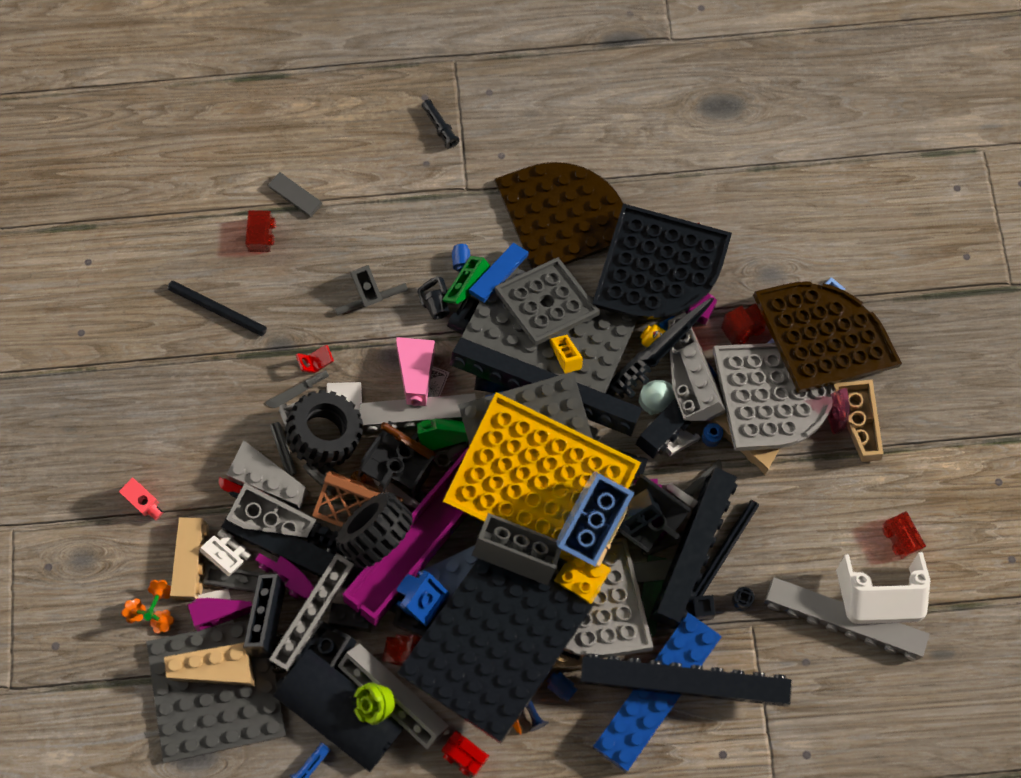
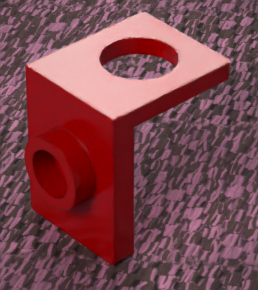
(316, 361)

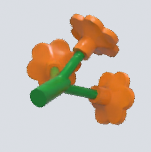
(160, 620)

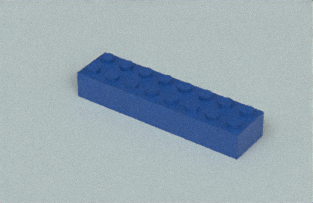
(646, 710)

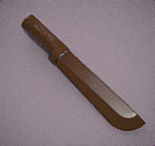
(421, 449)

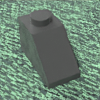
(366, 285)

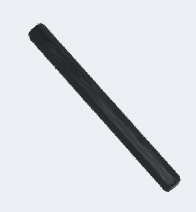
(217, 308)
(726, 548)

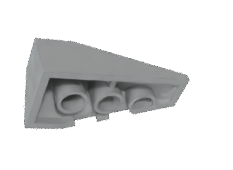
(265, 513)

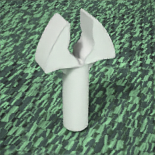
(682, 495)

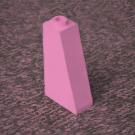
(416, 366)

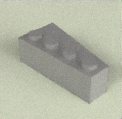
(261, 473)

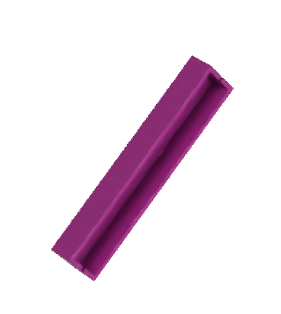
(431, 527)

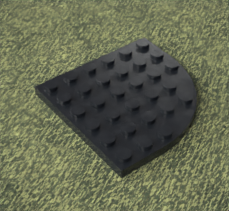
(659, 264)

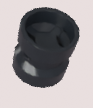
(743, 602)

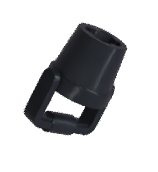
(433, 300)

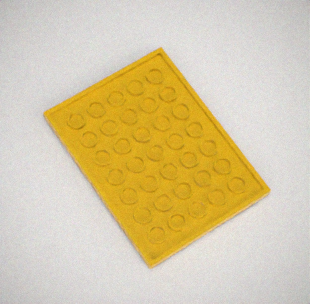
(531, 468)

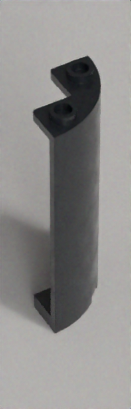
(328, 703)

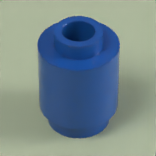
(460, 255)
(709, 439)
(561, 686)

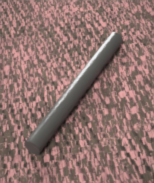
(384, 294)

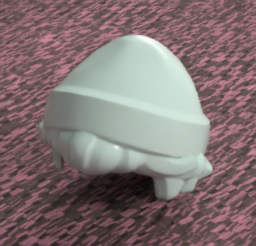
(656, 396)

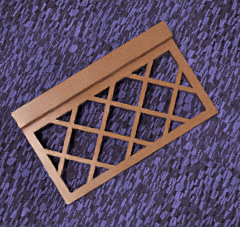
(348, 485)

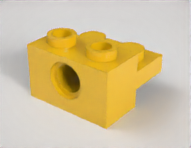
(578, 583)

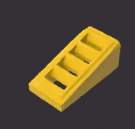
(567, 355)

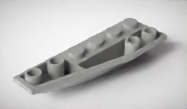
(693, 379)

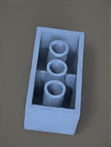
(594, 518)

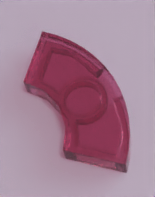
(840, 411)

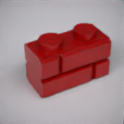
(465, 754)

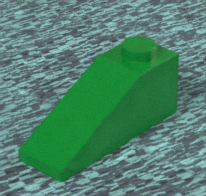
(468, 276)
(441, 433)

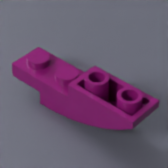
(297, 582)

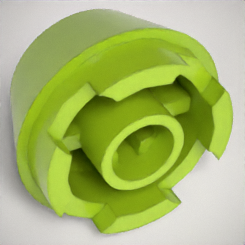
(374, 703)

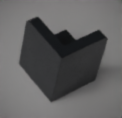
(703, 607)

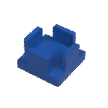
(423, 596)

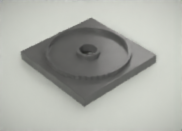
(549, 282)

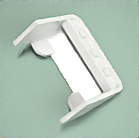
(884, 603)

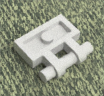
(221, 555)

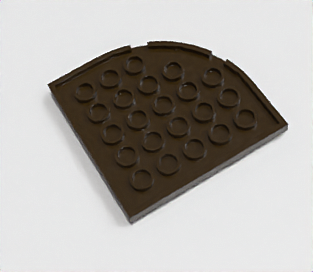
(560, 211)
(824, 334)

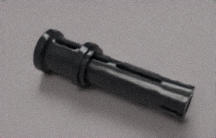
(443, 130)

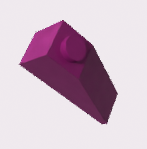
(214, 611)

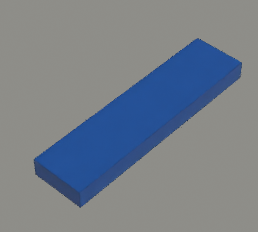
(498, 272)

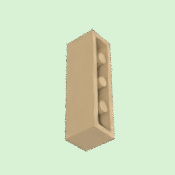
(188, 559)

